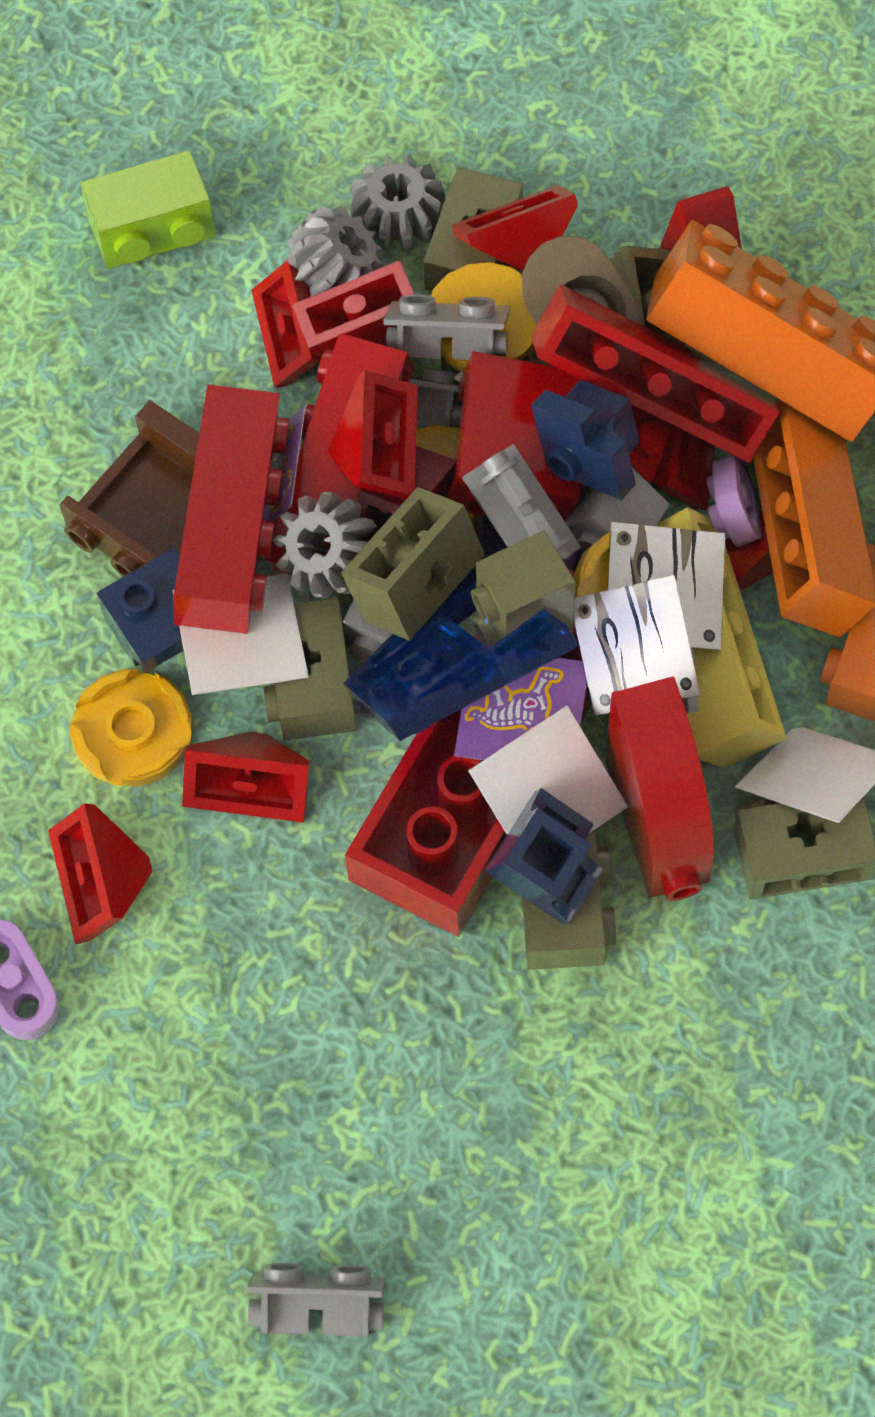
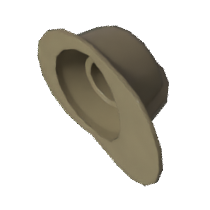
(579, 267)

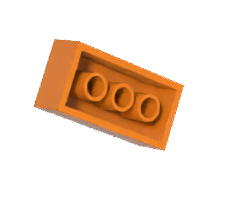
(767, 328)

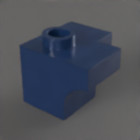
(588, 437)
(142, 611)
(548, 857)

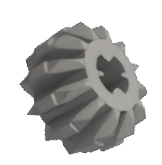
(398, 201)
(332, 249)
(305, 539)

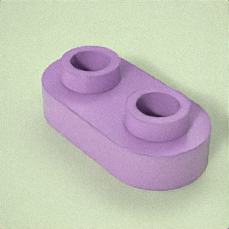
(735, 501)
(22, 980)

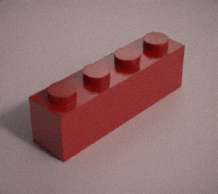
(654, 373)
(338, 375)
(227, 510)

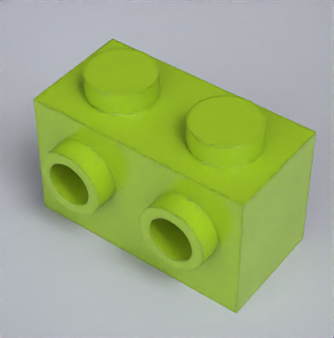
(148, 209)

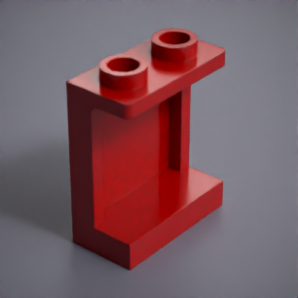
(499, 413)

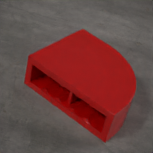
(663, 784)

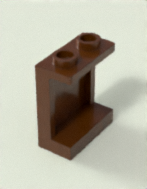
(141, 498)

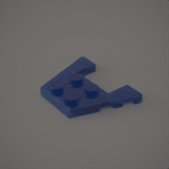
(447, 668)

